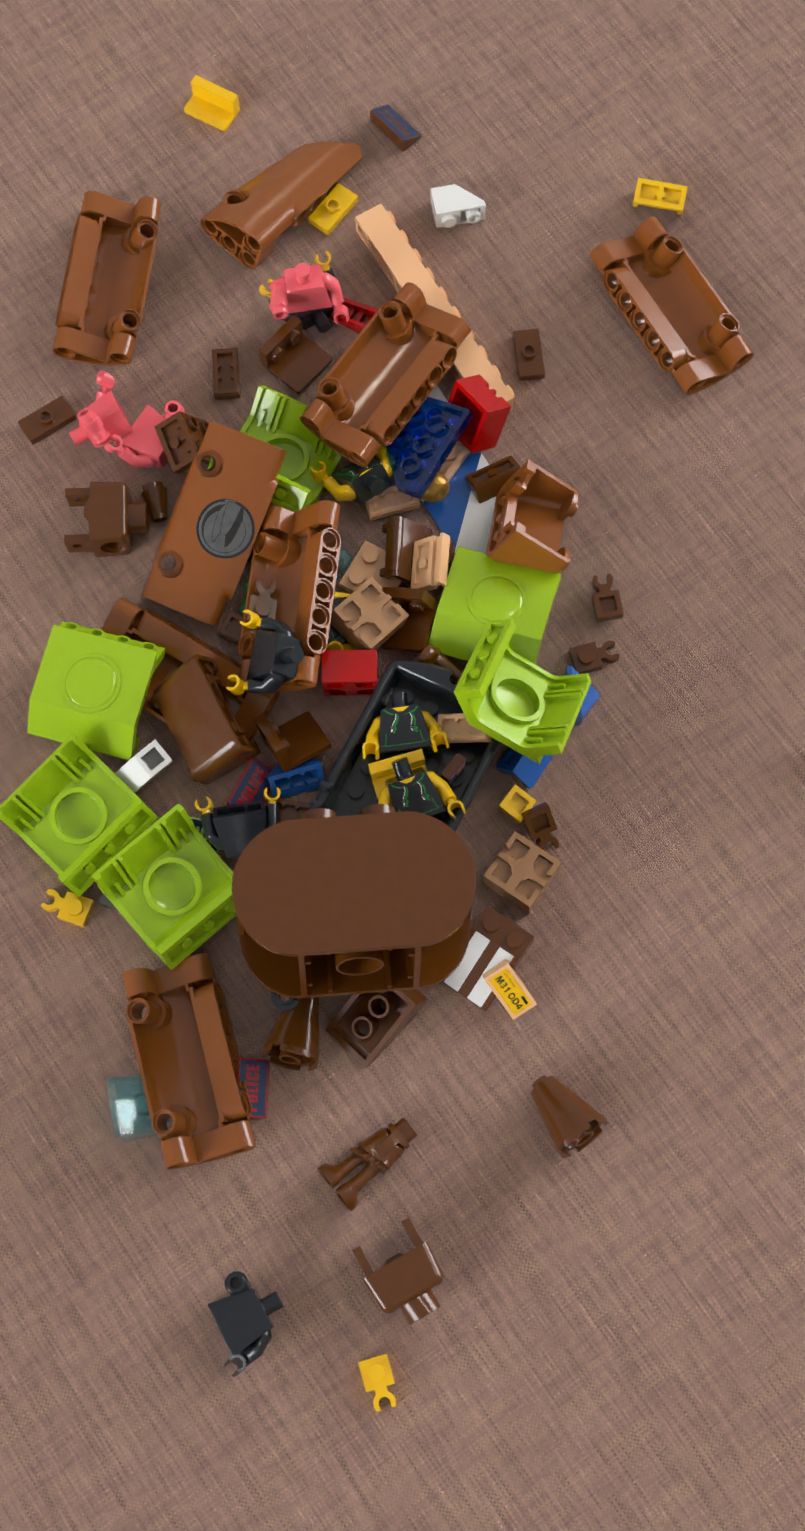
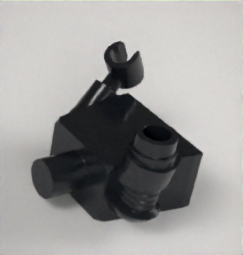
(244, 1320)

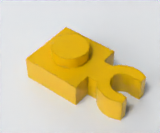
(515, 803)
(71, 908)
(377, 1376)

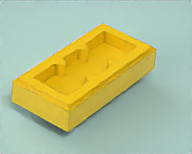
(333, 209)

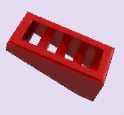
(363, 311)

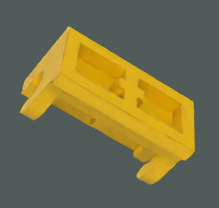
(660, 195)

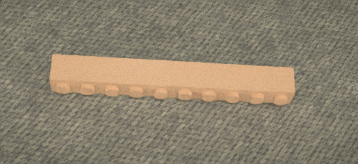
(403, 265)

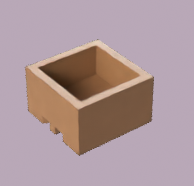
(368, 617)
(521, 872)

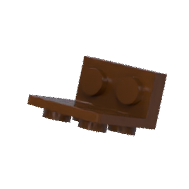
(293, 356)
(181, 439)
(418, 626)
(294, 740)

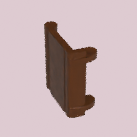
(400, 546)

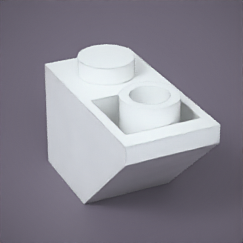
(455, 206)
(144, 766)

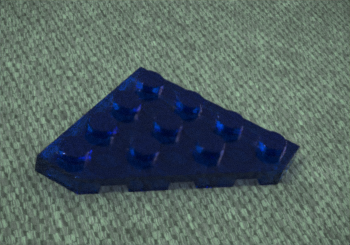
(426, 444)

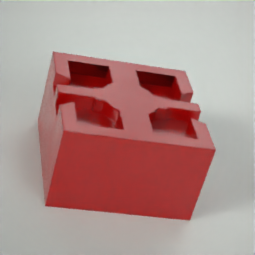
(487, 410)
(349, 672)

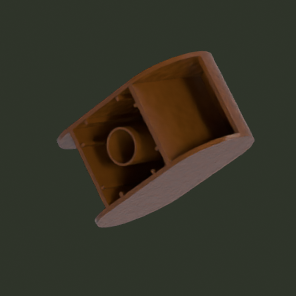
(354, 902)

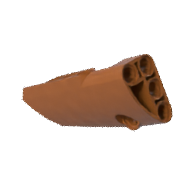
(277, 198)

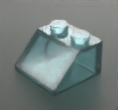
(129, 1108)

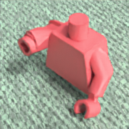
(304, 290)
(101, 417)
(142, 445)

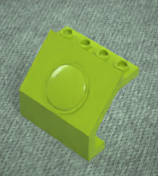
(277, 422)
(490, 591)
(92, 688)
(516, 697)
(75, 813)
(170, 887)

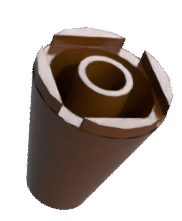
(296, 1037)
(566, 1116)

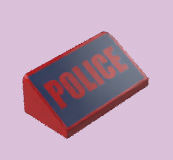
(252, 784)
(256, 1078)

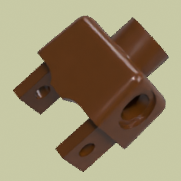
(110, 517)
(405, 1279)

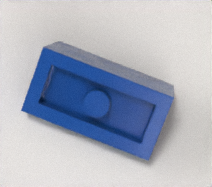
(521, 767)

